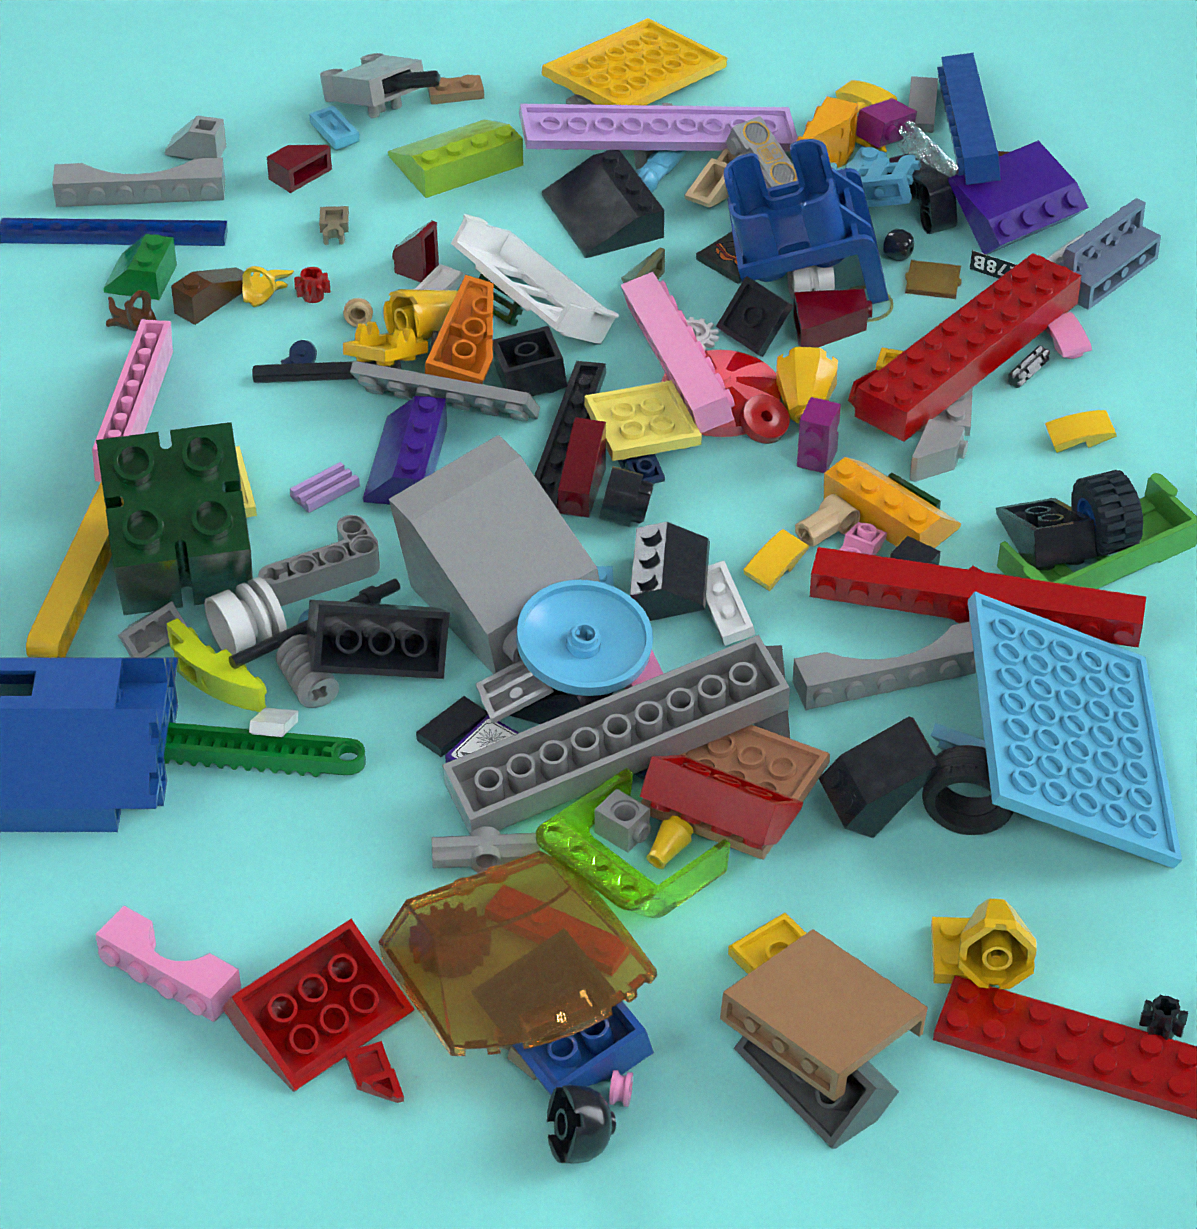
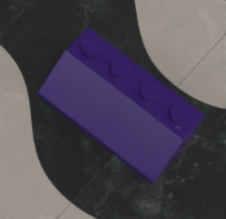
(407, 448)

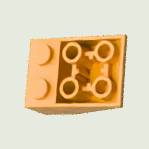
(836, 127)

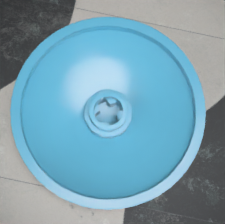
(584, 637)

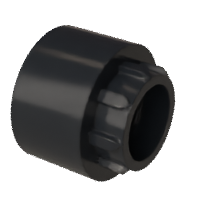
(626, 497)

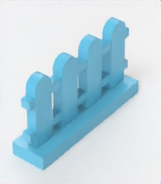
(883, 188)

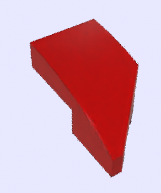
(373, 1072)

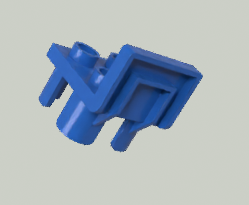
(801, 221)

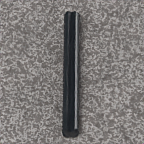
(307, 371)

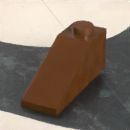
(205, 292)

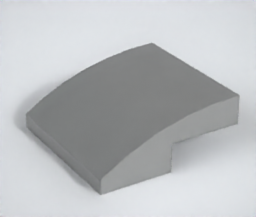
(511, 691)

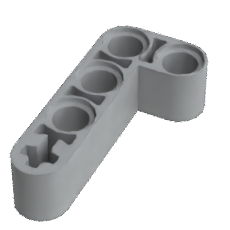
(327, 567)

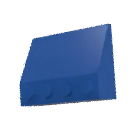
(591, 1053)

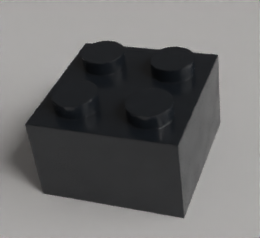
(530, 362)

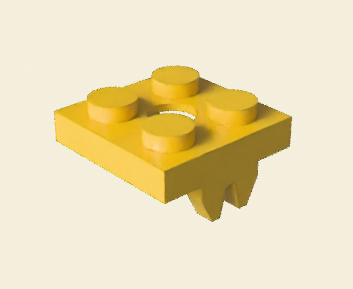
(384, 347)

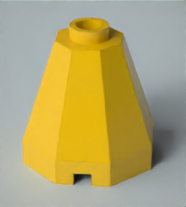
(805, 375)
(996, 946)

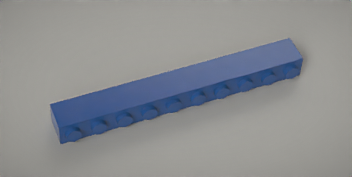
(968, 119)

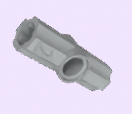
(481, 849)

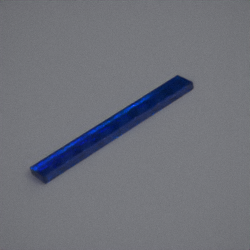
(111, 231)

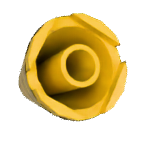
(417, 310)

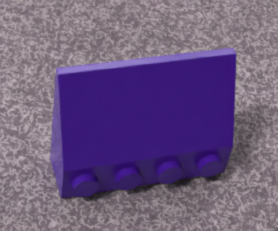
(1028, 198)

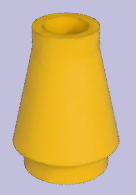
(670, 840)

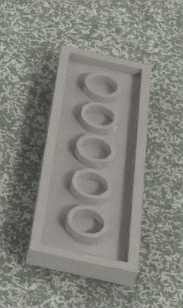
(459, 393)

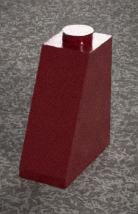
(829, 315)
(583, 467)

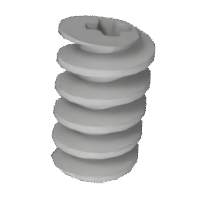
(310, 687)

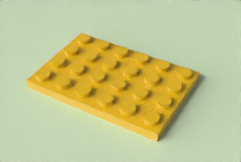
(634, 65)

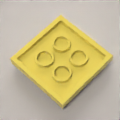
(643, 420)

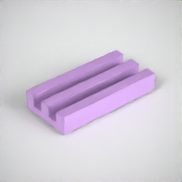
(321, 483)

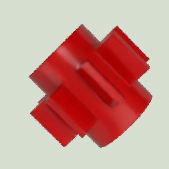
(312, 284)

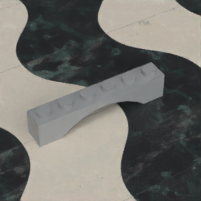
(86, 186)
(834, 679)

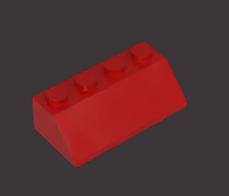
(719, 800)

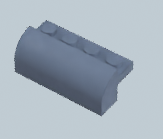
(1112, 253)

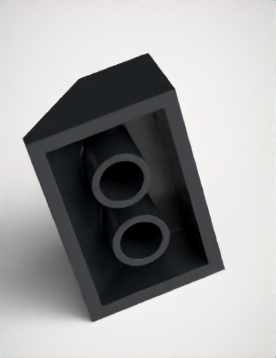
(669, 570)

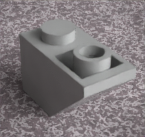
(199, 139)

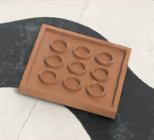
(761, 759)

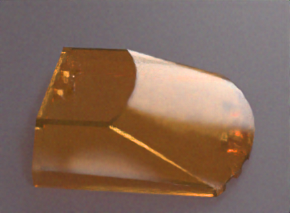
(513, 956)

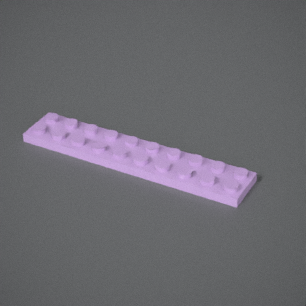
(644, 126)

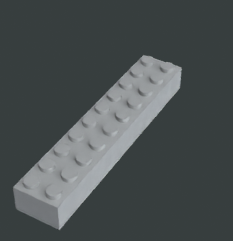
(616, 733)

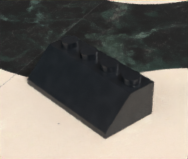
(377, 639)

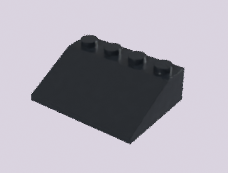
(605, 205)

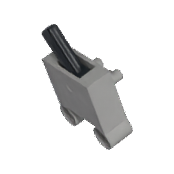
(377, 81)

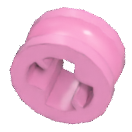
(621, 1088)

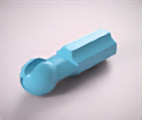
(658, 165)

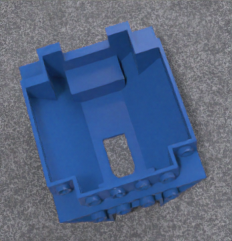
(83, 740)

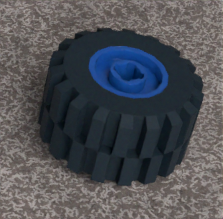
(1113, 506)

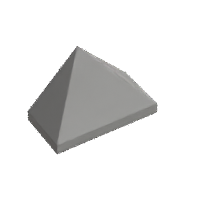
(150, 631)

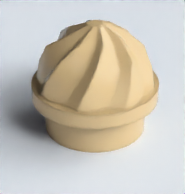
(357, 311)

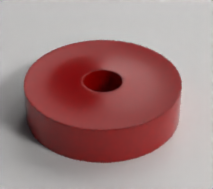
(772, 410)

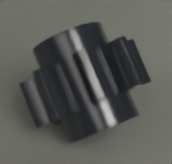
(1163, 1017)

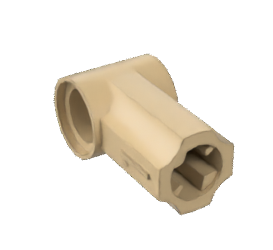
(832, 516)

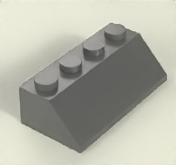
(836, 1121)

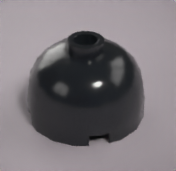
(580, 1123)

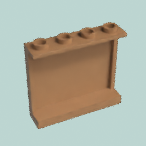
(820, 1011)

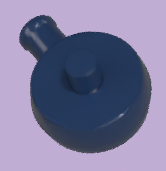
(301, 352)

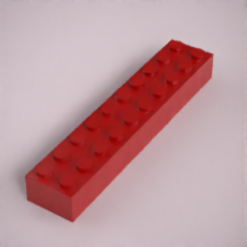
(966, 347)

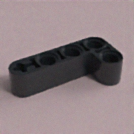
(934, 197)

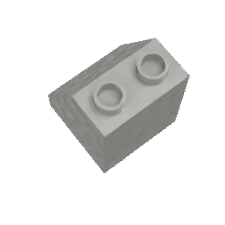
(483, 544)

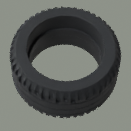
(960, 812)

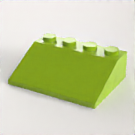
(459, 156)

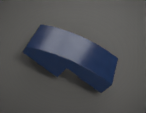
(645, 465)

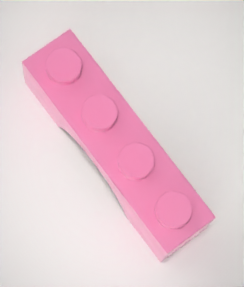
(198, 984)

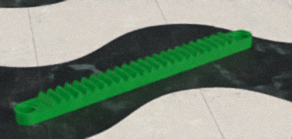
(241, 748)

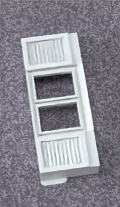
(502, 253)

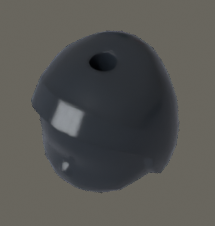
(898, 244)

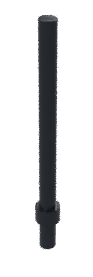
(368, 595)

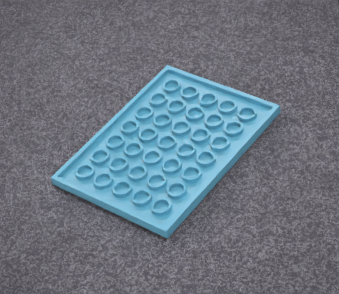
(1071, 731)

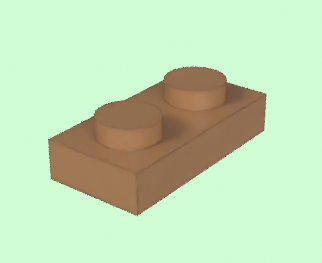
(457, 89)

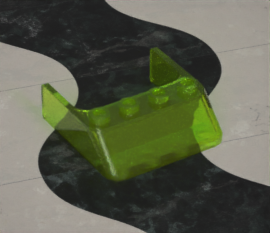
(571, 843)

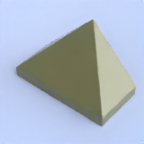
(653, 263)

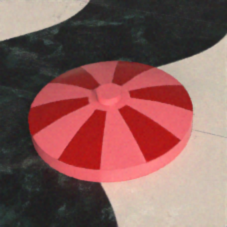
(744, 378)

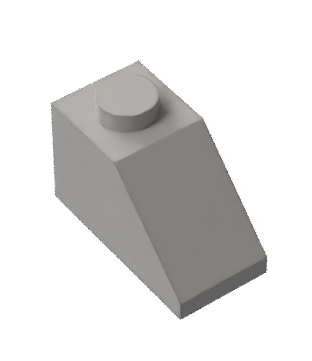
(938, 450)

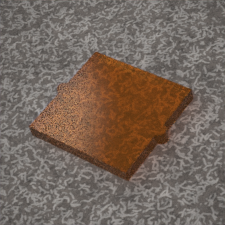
(933, 279)

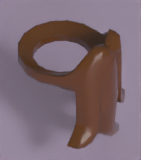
(131, 316)

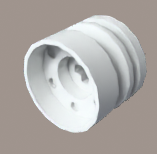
(245, 617)

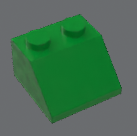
(144, 267)

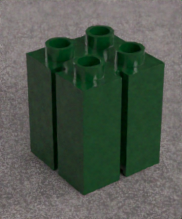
(175, 516)

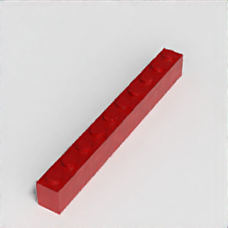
(946, 591)

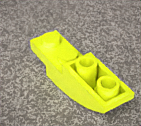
(212, 670)

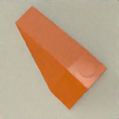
(466, 337)

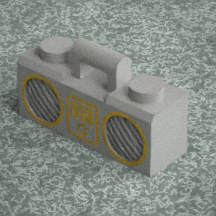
(756, 138)

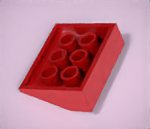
(318, 1006)

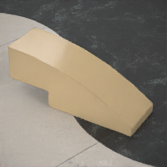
(710, 185)

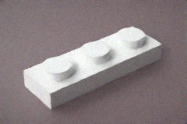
(726, 605)

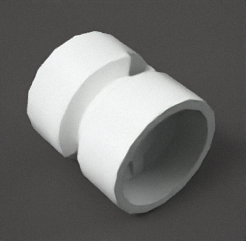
(811, 279)

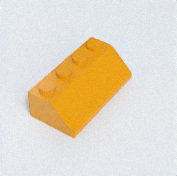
(888, 504)

